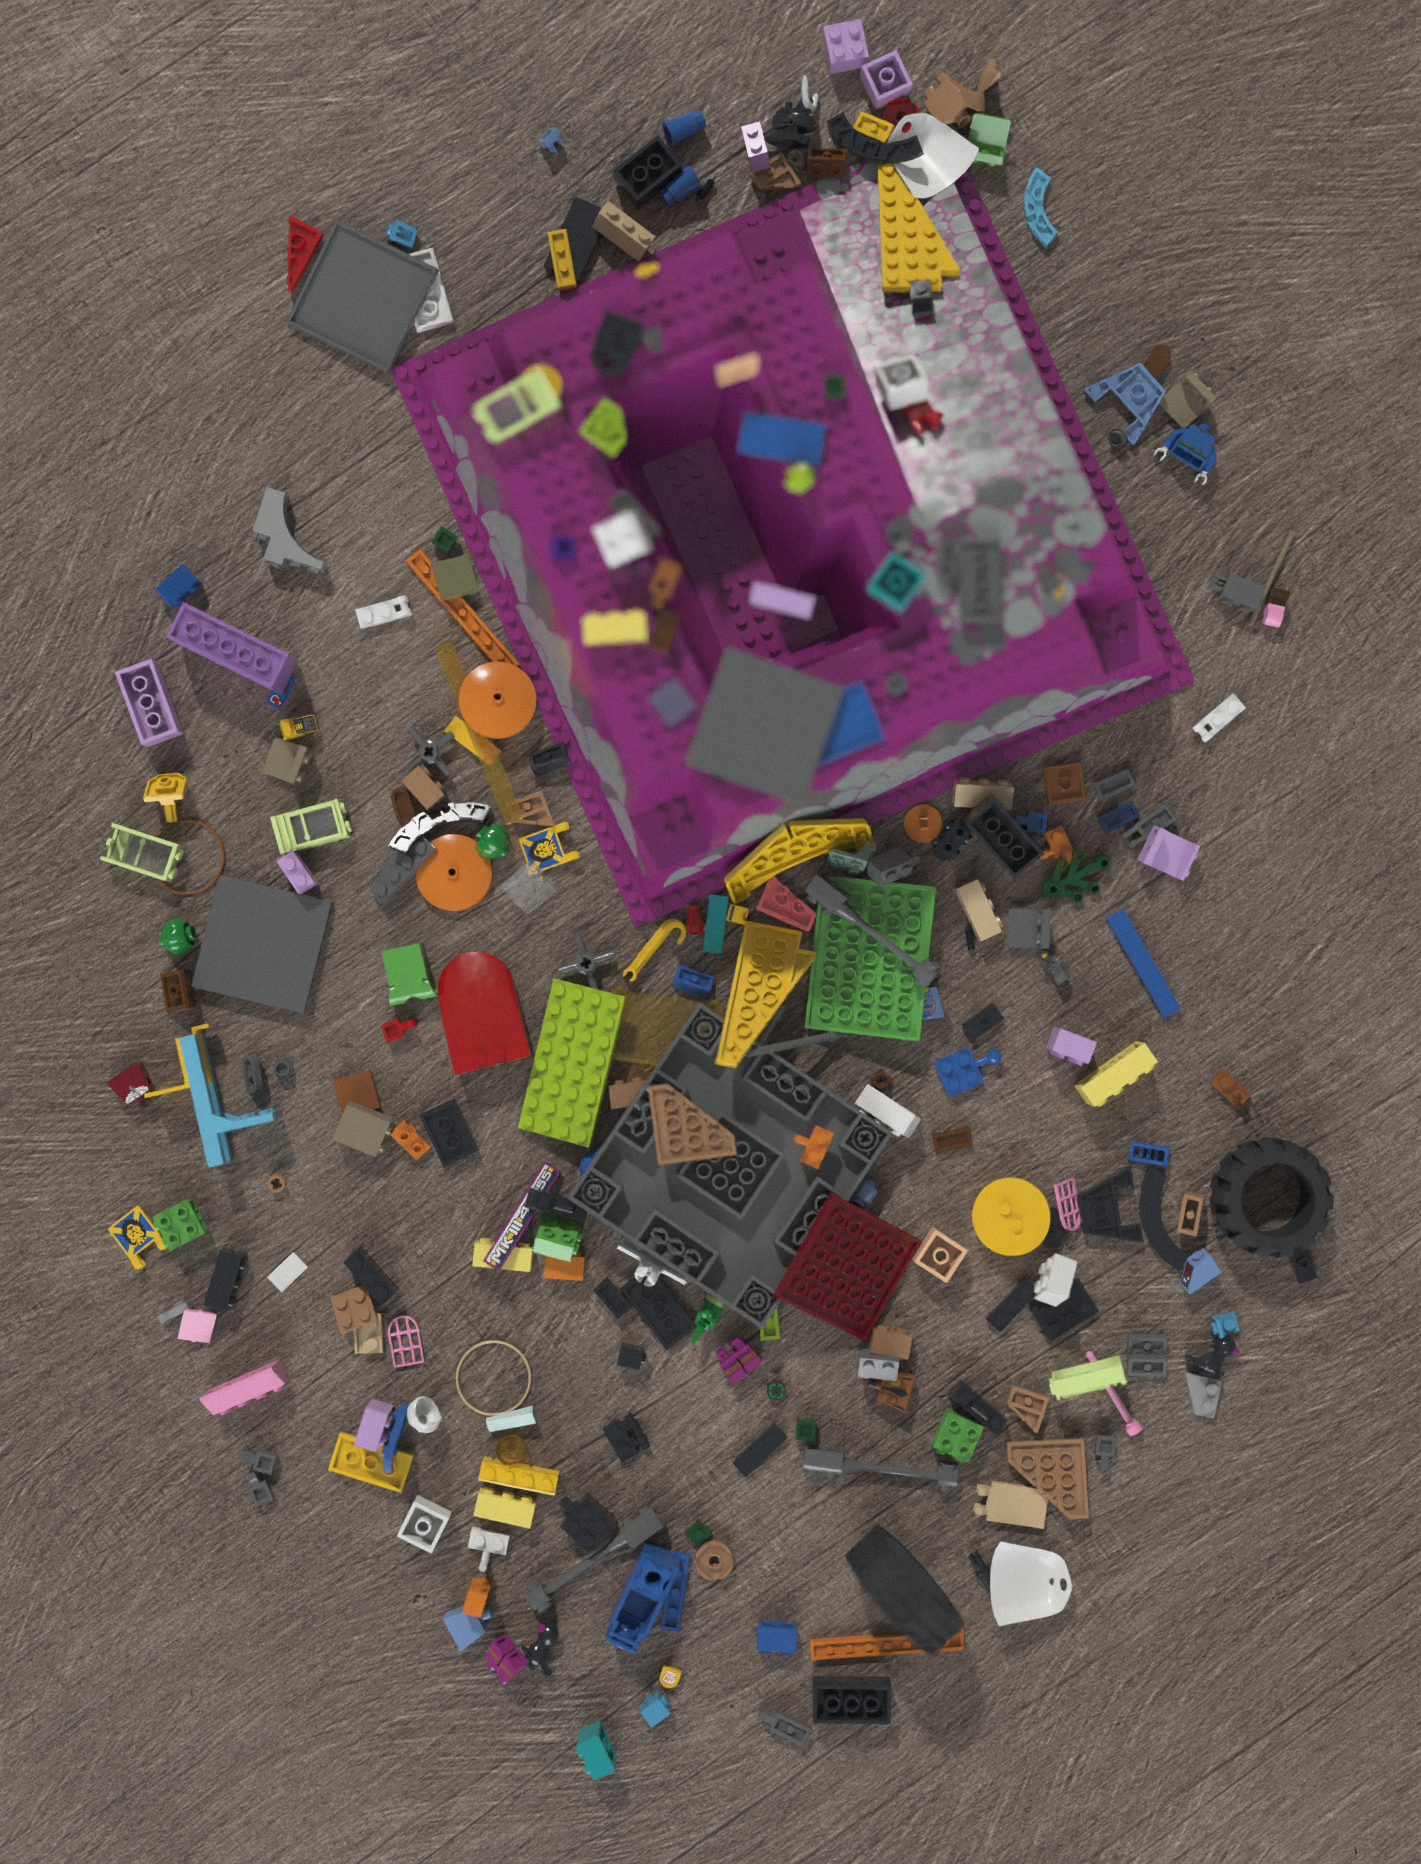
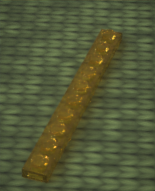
(483, 745)

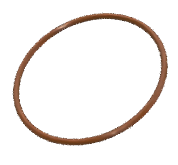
(222, 850)

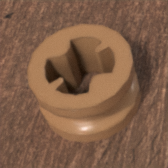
(271, 1185)

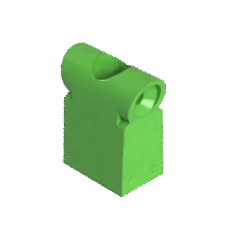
(408, 974)

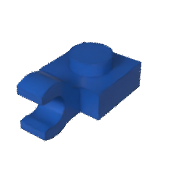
(1033, 822)

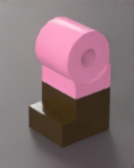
(1275, 607)

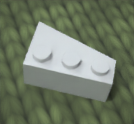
(887, 1112)

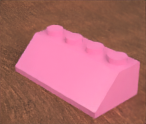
(245, 1387)

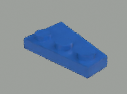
(393, 1434)

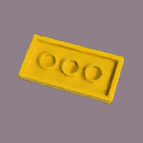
(369, 1465)

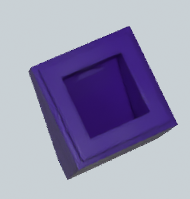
(562, 548)

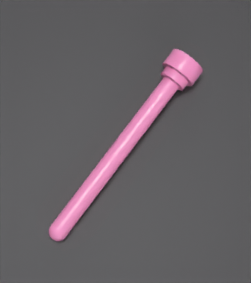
(1132, 1426)

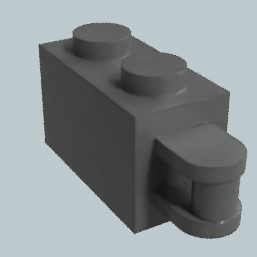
(1238, 591)
(892, 866)

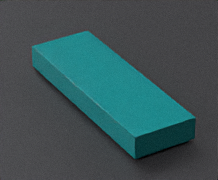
(715, 924)

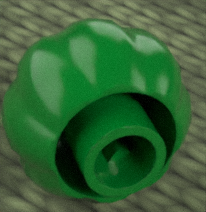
(492, 841)
(178, 936)

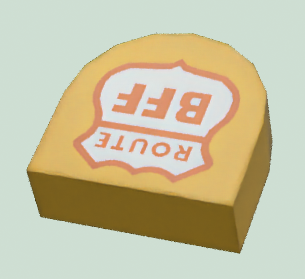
(669, 1676)

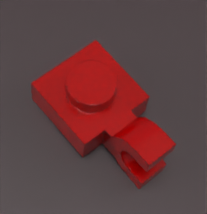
(395, 1029)

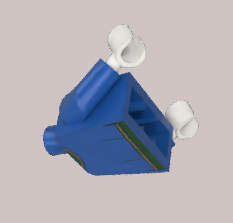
(1193, 447)

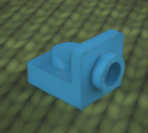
(401, 234)
(1224, 1324)

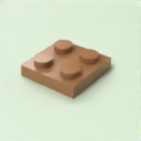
(354, 1309)

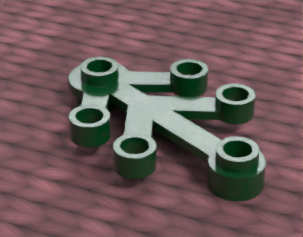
(1073, 876)

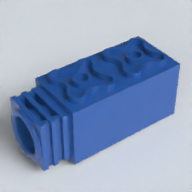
(642, 1596)

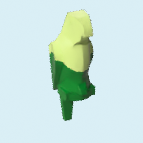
(707, 1315)

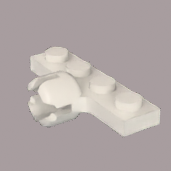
(648, 1264)

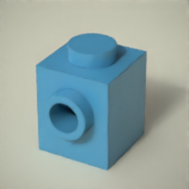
(655, 1708)

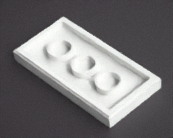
(435, 309)

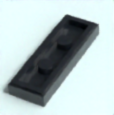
(760, 1449)

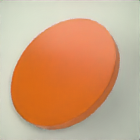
(923, 823)

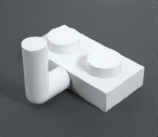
(488, 1542)

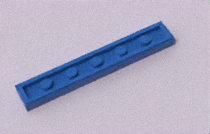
(1143, 963)

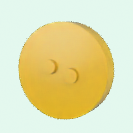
(1011, 1216)

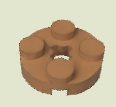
(714, 1571)

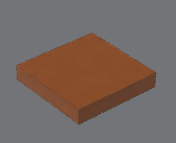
(1064, 783)
(357, 1088)

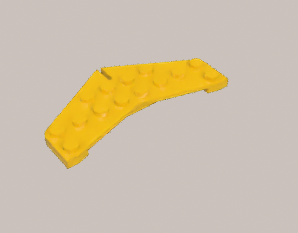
(786, 850)

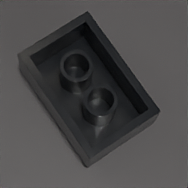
(647, 171)

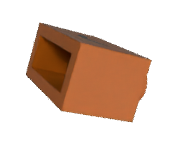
(565, 1270)
(476, 1597)

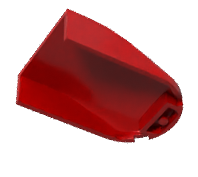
(481, 1013)

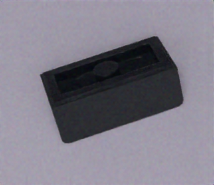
(549, 759)

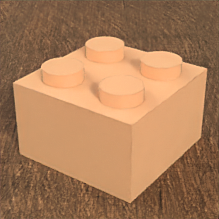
(939, 1254)

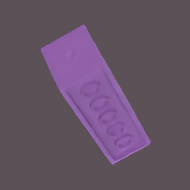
(232, 648)

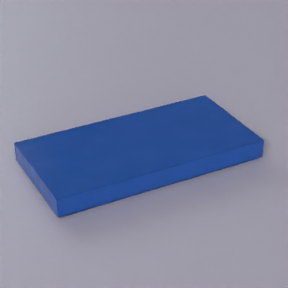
(781, 438)

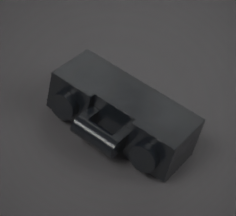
(554, 1205)
(977, 1406)

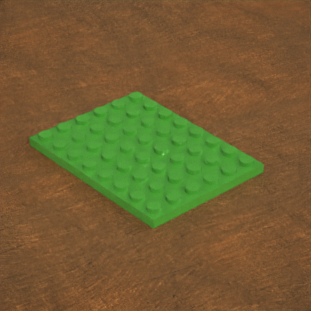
(859, 981)

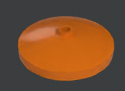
(497, 717)
(468, 884)

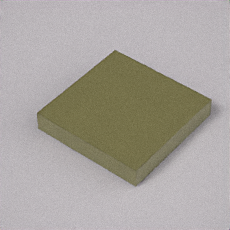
(454, 577)

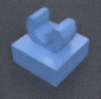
(549, 138)

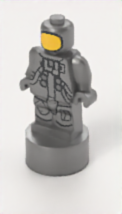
(1051, 964)

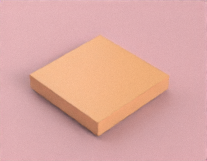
(737, 370)

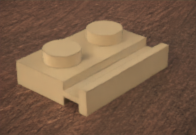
(369, 1338)

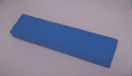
(675, 1598)

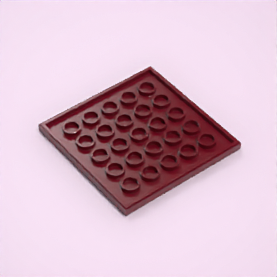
(847, 1267)

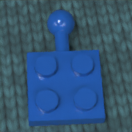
(961, 1071)

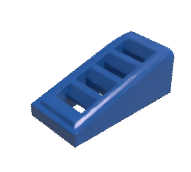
(1155, 1161)

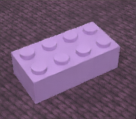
(149, 702)

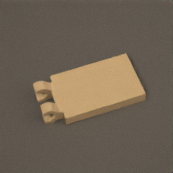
(1012, 1504)

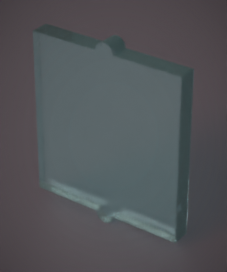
(672, 702)

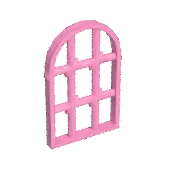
(1070, 1196)
(398, 1334)

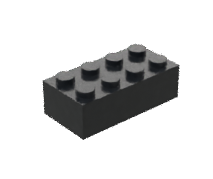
(1003, 835)
(851, 1700)

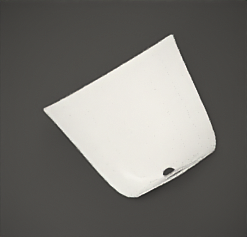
(945, 155)
(1022, 1584)

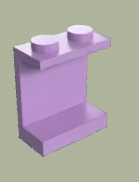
(1169, 853)

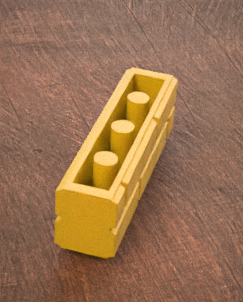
(519, 1476)

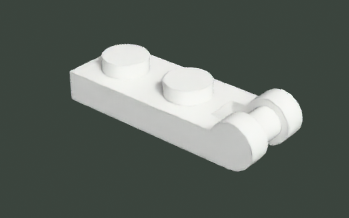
(383, 612)
(1219, 717)

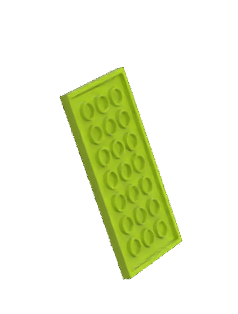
(572, 1062)

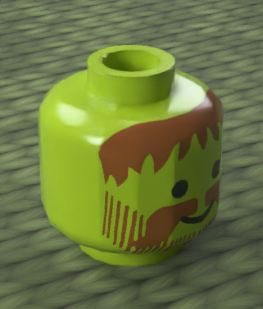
(799, 478)

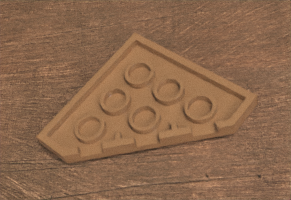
(685, 1130)
(1056, 1470)

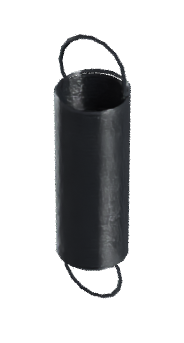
(706, 188)
(969, 938)

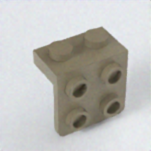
(1187, 399)
(287, 761)

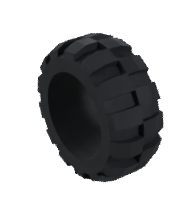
(1311, 1212)

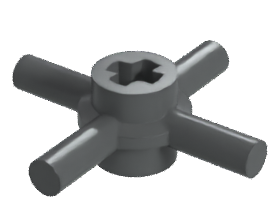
(423, 751)
(580, 958)

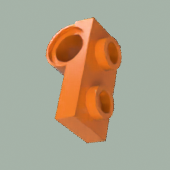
(409, 1139)

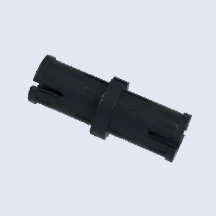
(982, 1570)

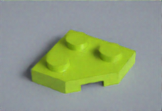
(605, 428)

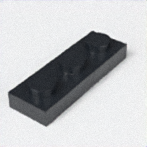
(1011, 1304)

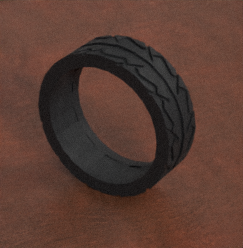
(904, 1590)

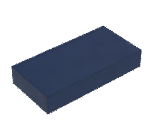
(1118, 816)

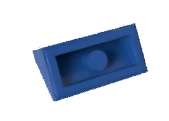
(693, 981)

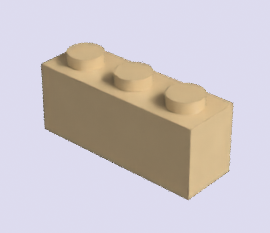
(623, 231)
(970, 792)
(979, 910)

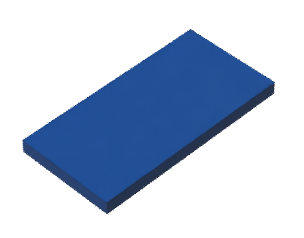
(852, 726)

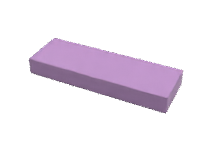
(781, 600)

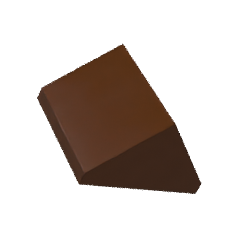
(178, 990)

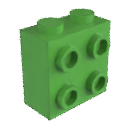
(180, 1224)
(558, 1237)
(956, 1435)

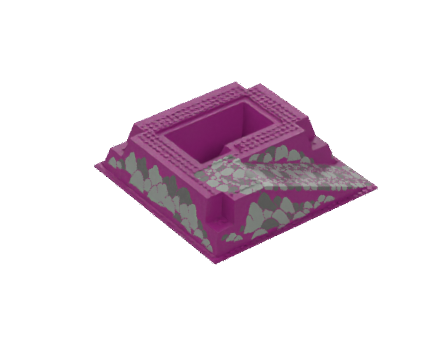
(1004, 465)

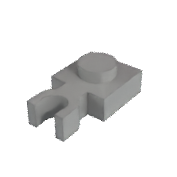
(178, 1309)

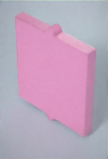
(197, 1325)

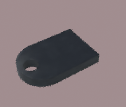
(615, 343)

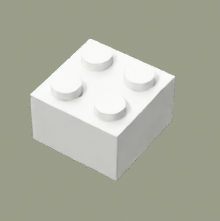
(901, 382)
(623, 538)
(1055, 1280)
(424, 1524)

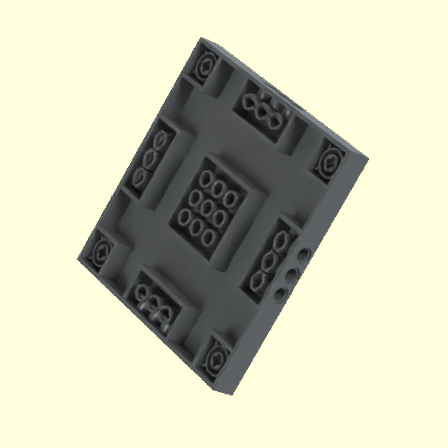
(736, 1216)

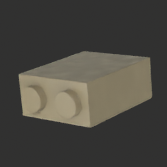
(363, 1128)

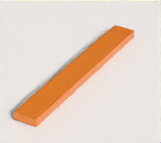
(463, 613)
(873, 1646)

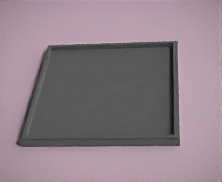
(362, 296)
(764, 726)
(262, 944)

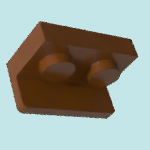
(826, 163)

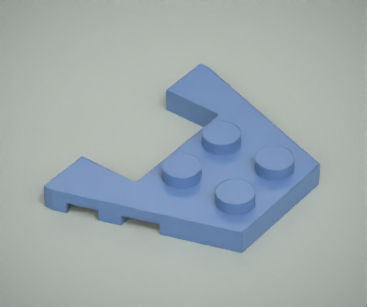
(1136, 390)

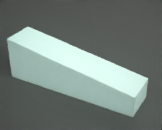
(512, 1419)

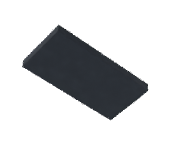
(580, 234)
(659, 1310)

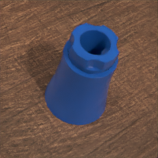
(683, 127)
(681, 187)

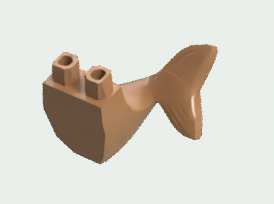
(956, 104)

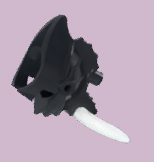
(792, 123)

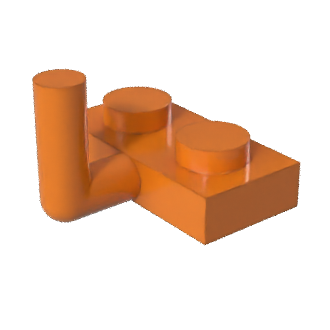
(1058, 845)
(815, 1145)

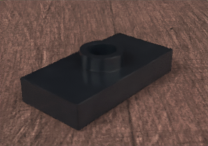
(982, 1021)
(1302, 1266)
(612, 1297)

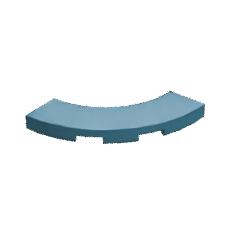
(1034, 211)

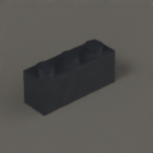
(371, 1275)
(225, 1279)

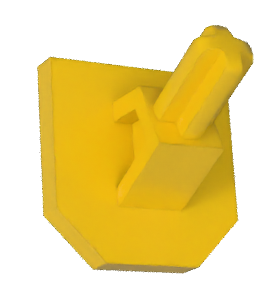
(167, 790)

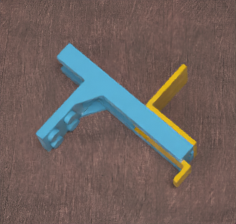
(211, 1119)

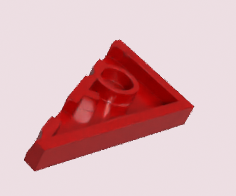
(302, 245)

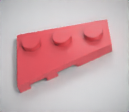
(785, 906)

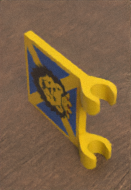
(545, 847)
(134, 1234)

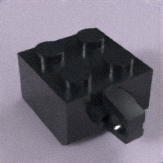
(586, 1520)

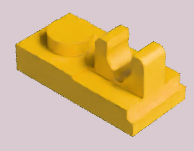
(873, 127)

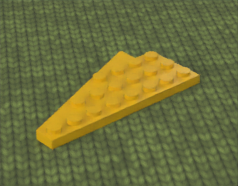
(908, 238)
(763, 978)

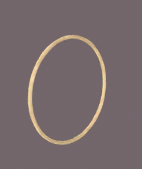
(458, 1369)

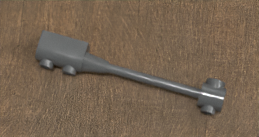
(835, 901)
(833, 1462)
(632, 1533)

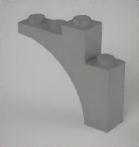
(273, 525)

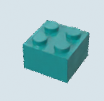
(895, 582)
(596, 1750)

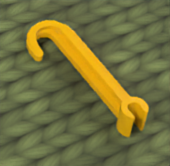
(653, 944)

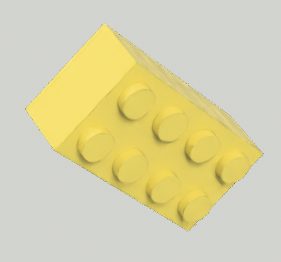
(1116, 1073)

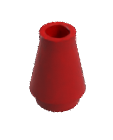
(694, 921)

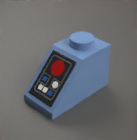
(1198, 1270)

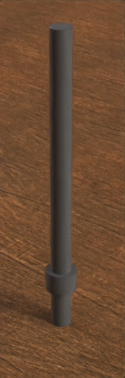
(829, 1036)

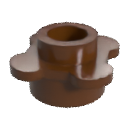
(880, 1085)

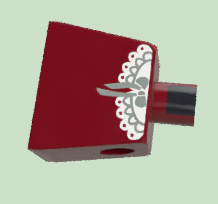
(133, 1084)

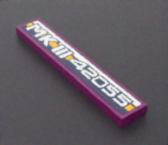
(519, 1219)

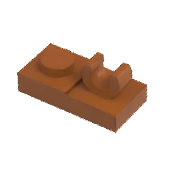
(1230, 1088)

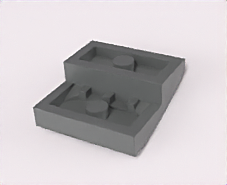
(1146, 1354)

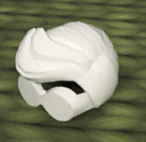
(423, 1415)

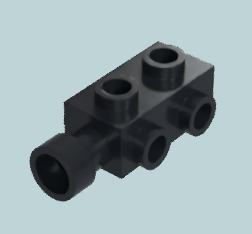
(953, 839)

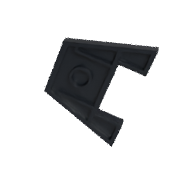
(1100, 1209)

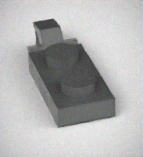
(785, 1725)

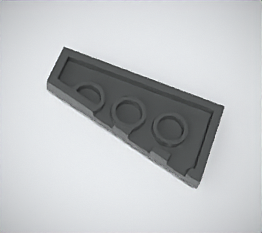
(400, 869)

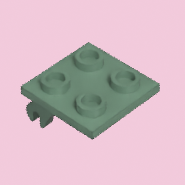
(851, 863)

